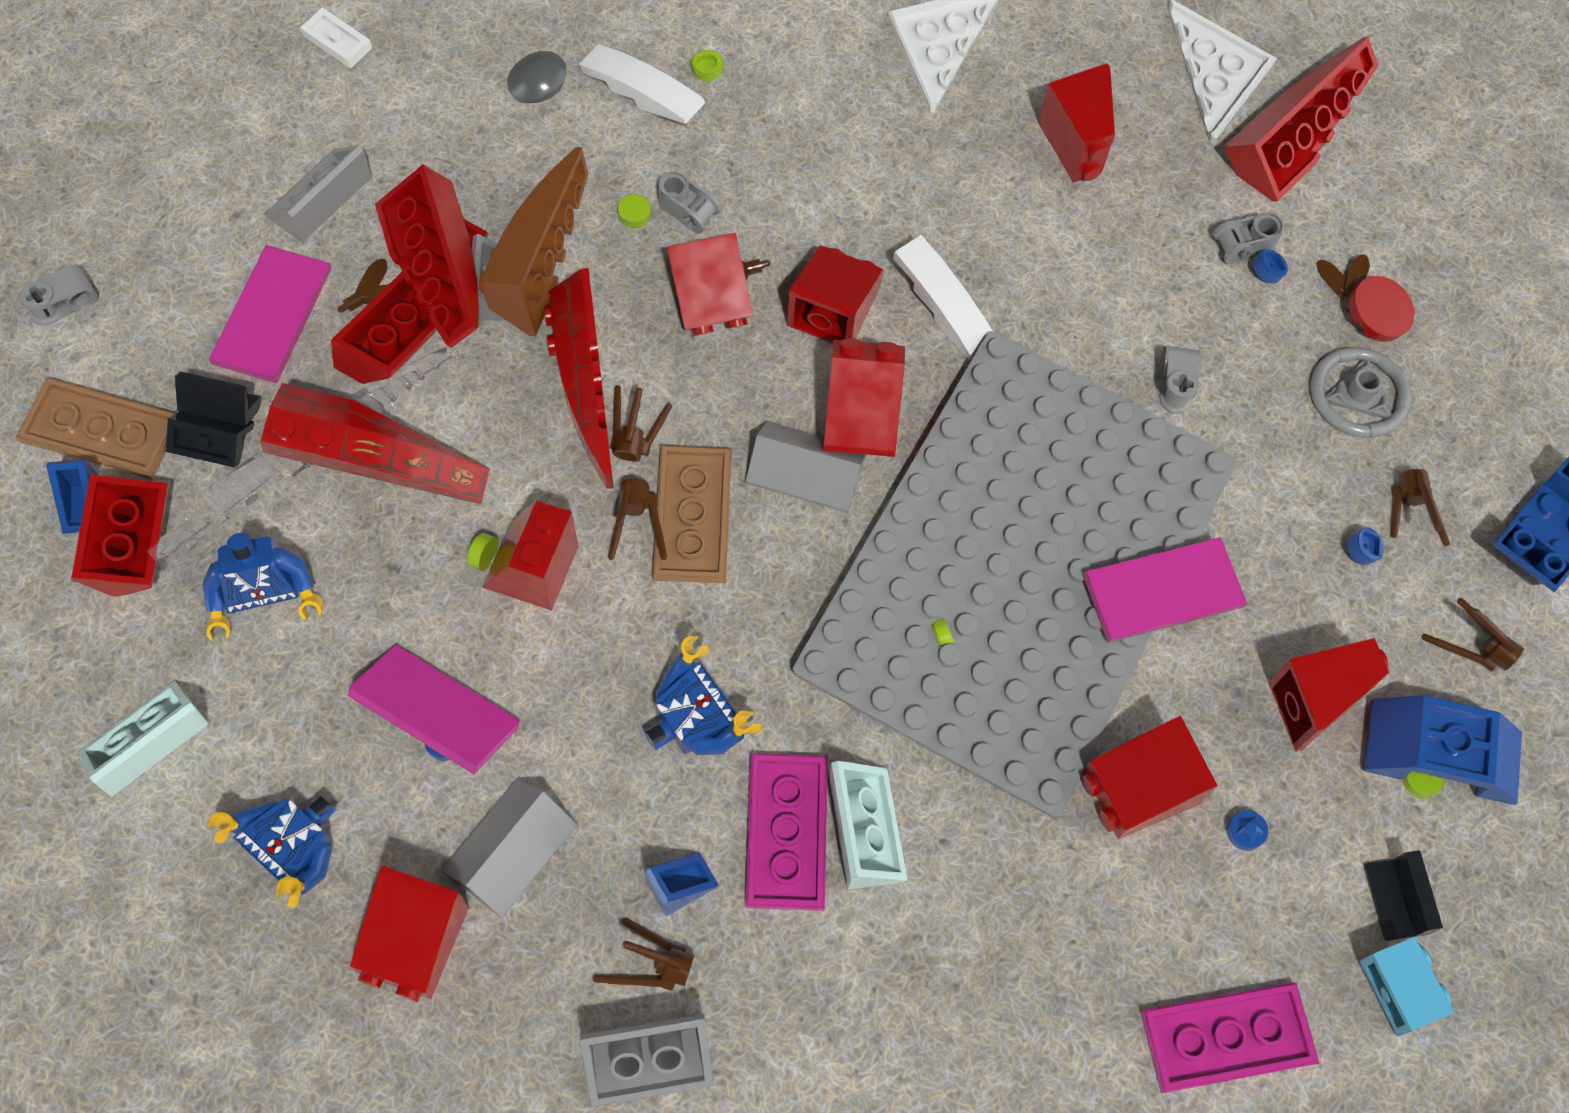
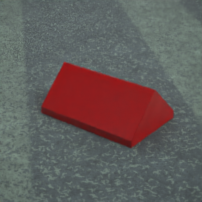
(116, 531)

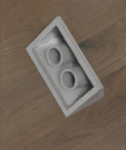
(321, 192)
(798, 467)
(510, 847)
(646, 1060)

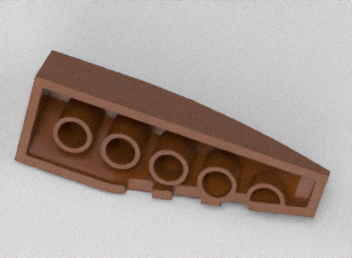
(525, 258)

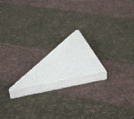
(937, 39)
(1220, 67)

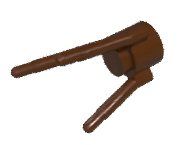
(629, 442)
(1416, 490)
(633, 502)
(1499, 648)
(672, 962)

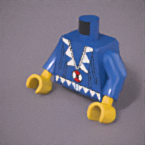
(252, 576)
(695, 709)
(282, 841)

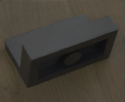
(215, 399)
(206, 438)
(1403, 897)

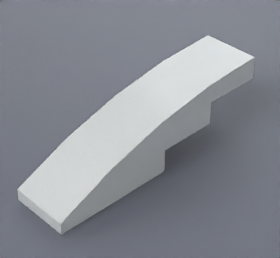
(645, 84)
(944, 295)

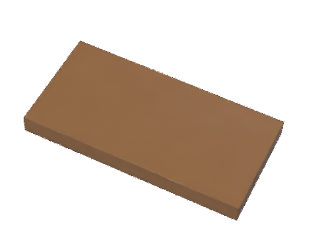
(97, 428)
(693, 514)

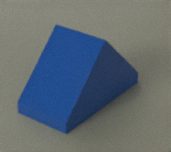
(69, 487)
(680, 882)

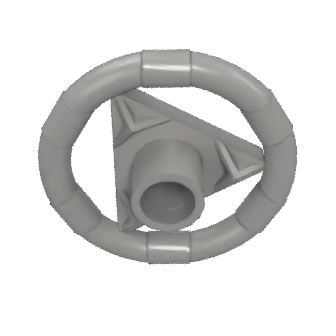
(1361, 392)

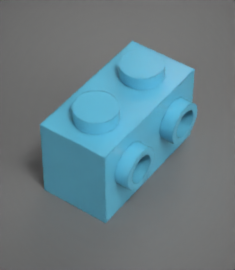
(1407, 986)

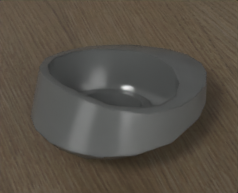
(537, 77)

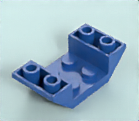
(1540, 532)
(1446, 743)

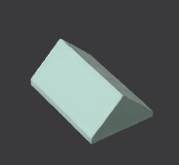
(141, 739)
(866, 825)

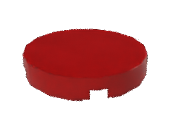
(1381, 308)

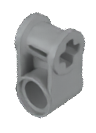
(691, 205)
(1245, 236)
(58, 293)
(1179, 378)

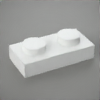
(336, 37)

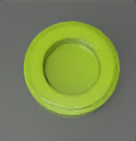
(707, 65)
(634, 211)
(482, 551)
(942, 632)
(1422, 785)

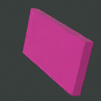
(270, 314)
(1164, 589)
(434, 709)
(787, 832)
(1229, 1037)

